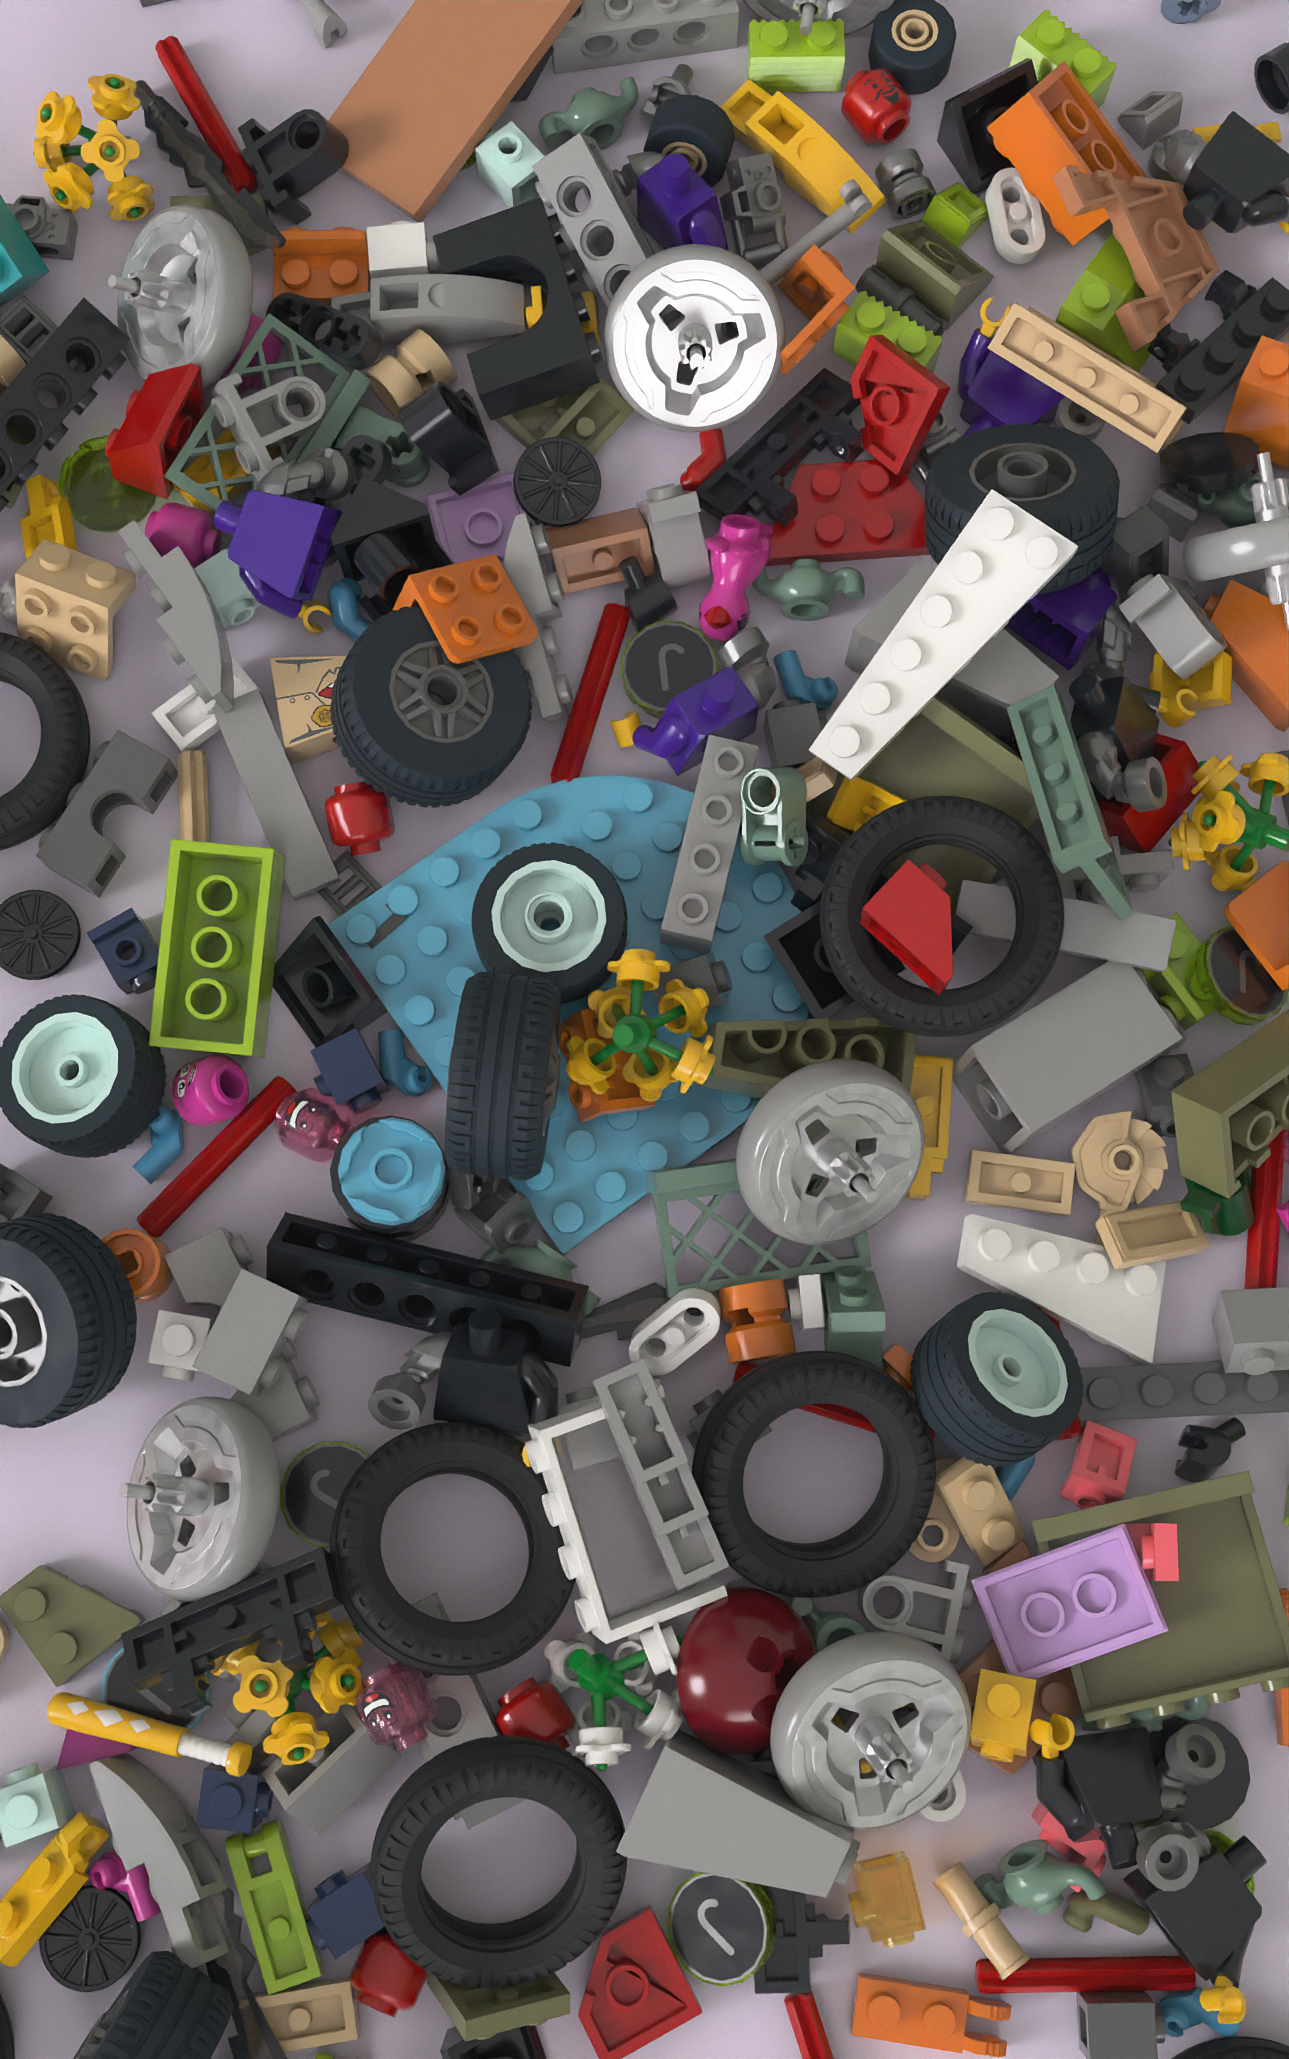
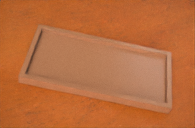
(440, 92)

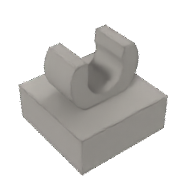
(253, 1729)

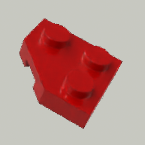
(896, 402)
(634, 1988)

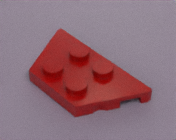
(850, 515)

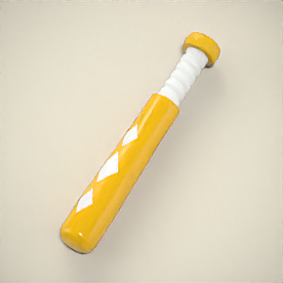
(130, 1728)

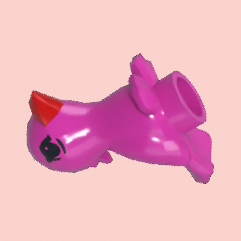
(736, 559)

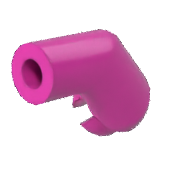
(110, 1872)

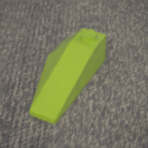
(1095, 298)

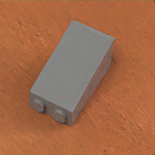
(991, 682)
(1063, 1054)
(733, 1823)

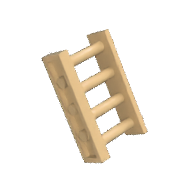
(1088, 376)

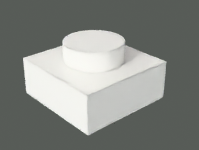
(806, 1303)

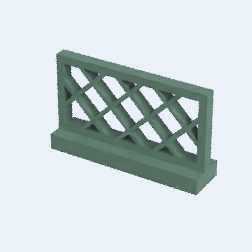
(340, 402)
(1065, 795)
(718, 1179)

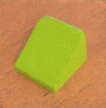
(956, 214)

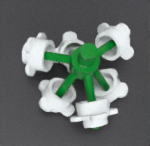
(634, 1664)

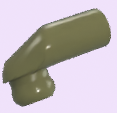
(1108, 1908)

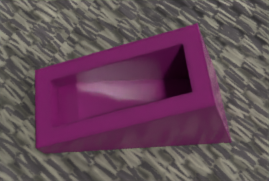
(85, 1748)

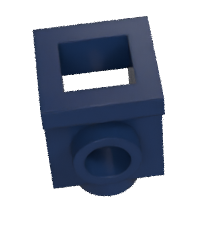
(117, 937)

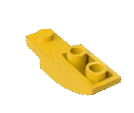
(800, 149)

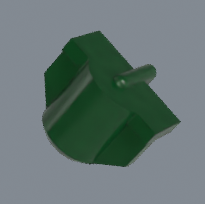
(1219, 1213)

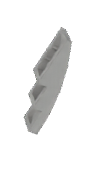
(276, 794)
(1088, 932)
(660, 1473)

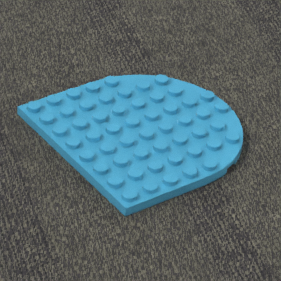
(637, 833)

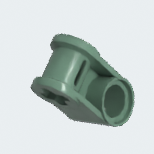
(409, 463)
(774, 819)

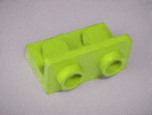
(1179, 983)

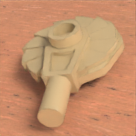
(1118, 1162)

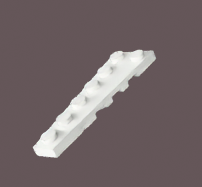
(967, 600)

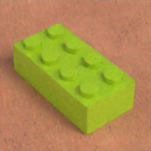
(217, 948)

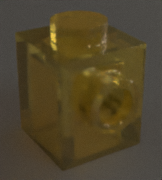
(886, 1899)

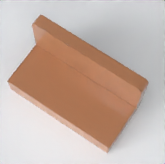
(591, 549)

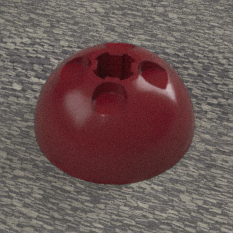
(737, 1666)

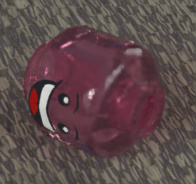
(312, 1124)
(396, 1706)

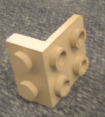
(70, 605)

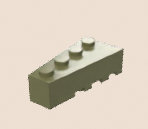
(763, 1052)
(1234, 1109)

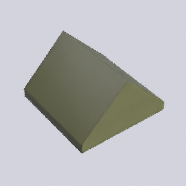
(933, 267)

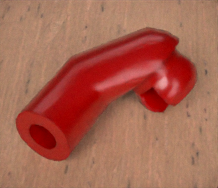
(708, 462)

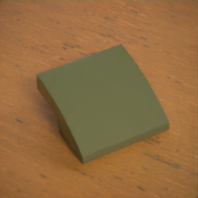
(583, 416)

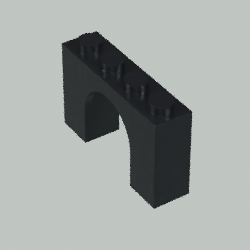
(555, 352)

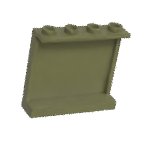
(948, 756)
(1220, 1614)

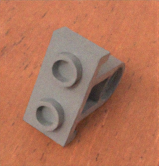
(263, 418)
(675, 535)
(1173, 622)
(925, 1608)

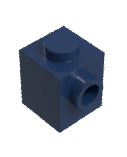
(349, 1072)
(233, 1801)
(343, 1912)

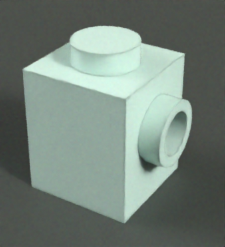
(506, 164)
(227, 589)
(33, 1803)

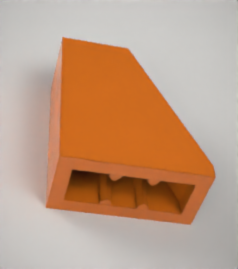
(1258, 647)

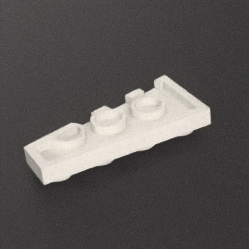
(1068, 1281)

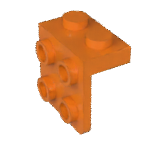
(819, 293)
(470, 608)
(1262, 921)

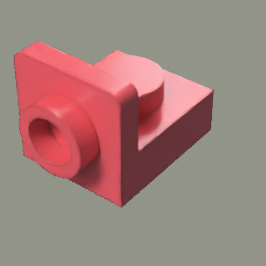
(1099, 1466)
(1157, 1549)
(1086, 1853)

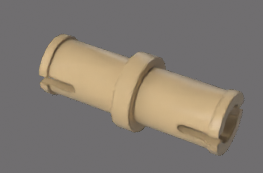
(981, 1920)

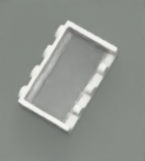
(605, 1529)

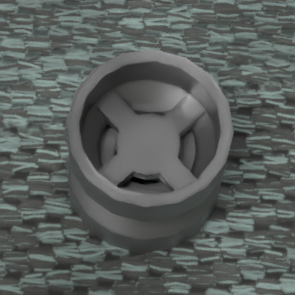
(907, 187)

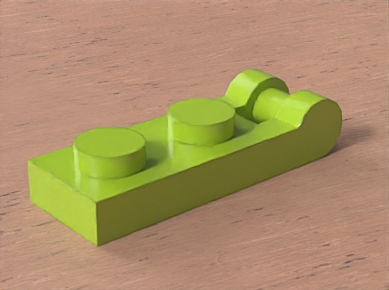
(274, 1908)

